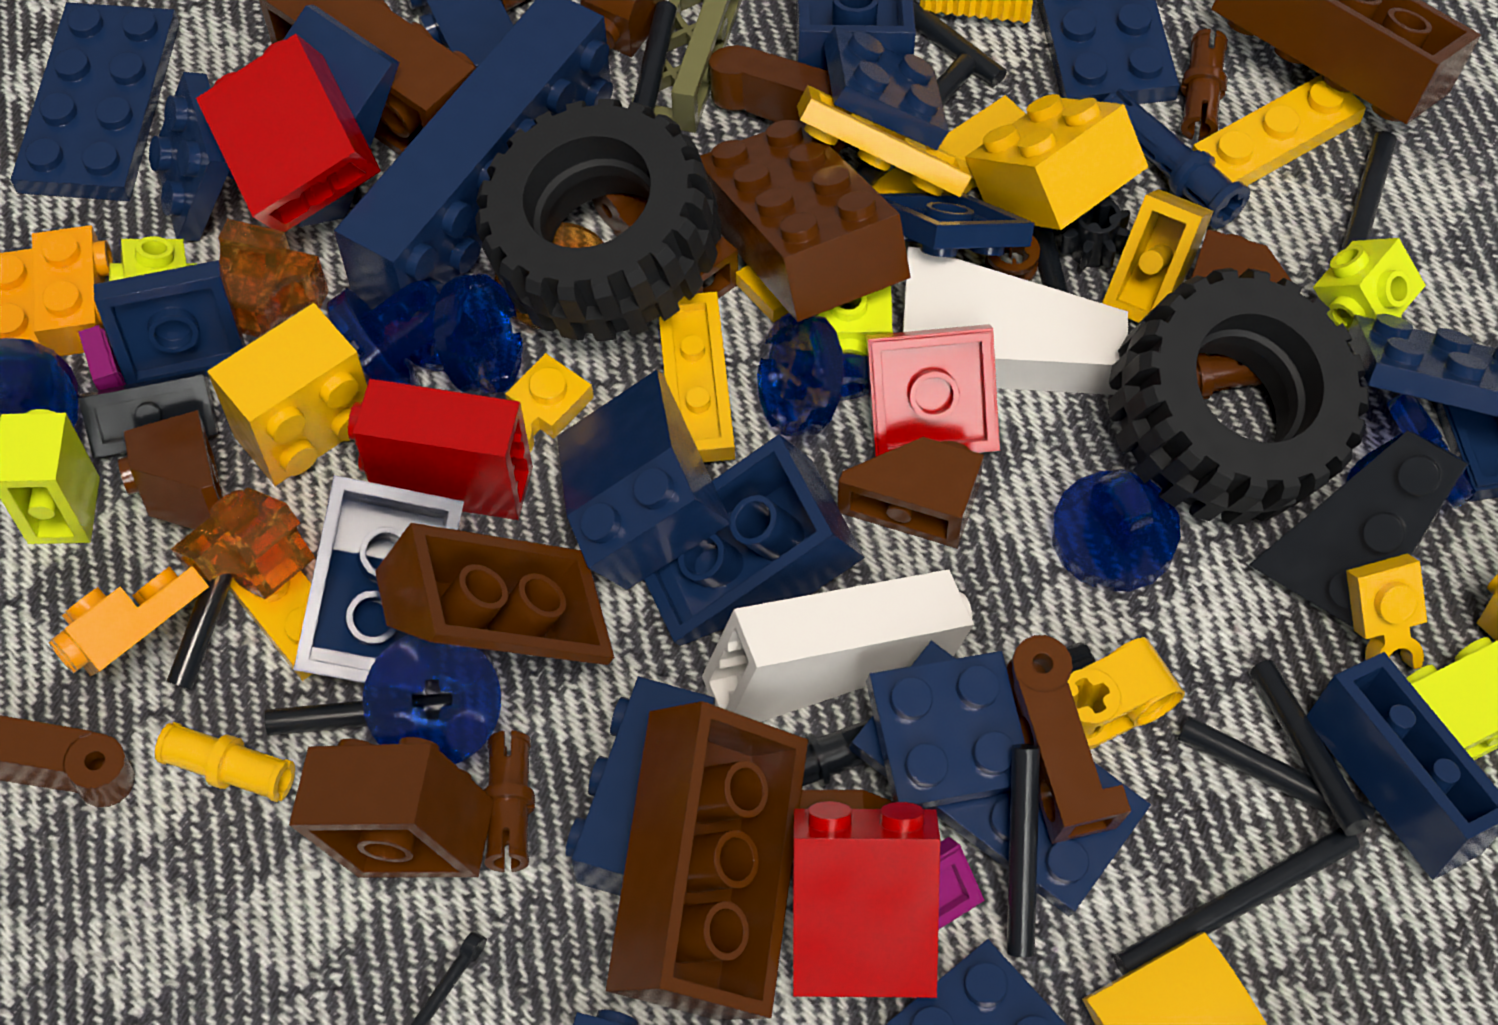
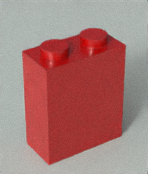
(287, 134)
(444, 445)
(866, 901)

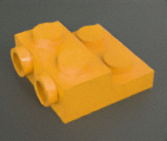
(51, 288)
(111, 624)

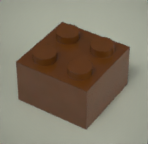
(392, 809)

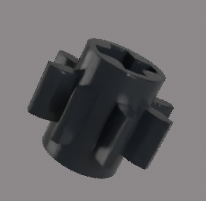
(1097, 235)

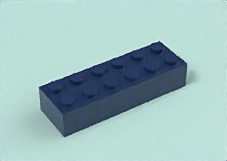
(424, 206)

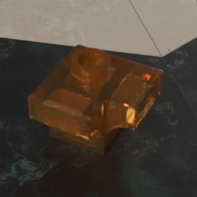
(267, 277)
(250, 539)

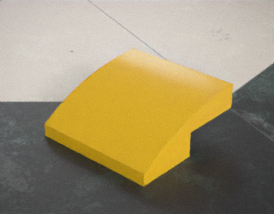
(1177, 988)

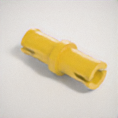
(225, 761)

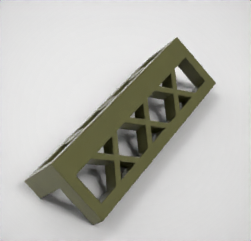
(692, 77)

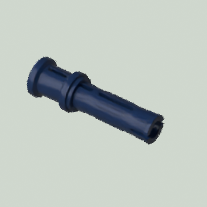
(1189, 171)

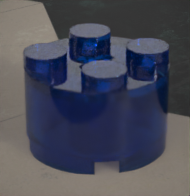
(405, 670)

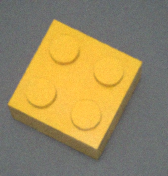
(1057, 159)
(291, 393)

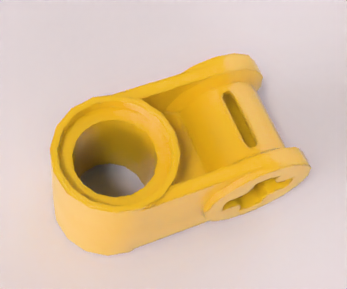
(1123, 691)

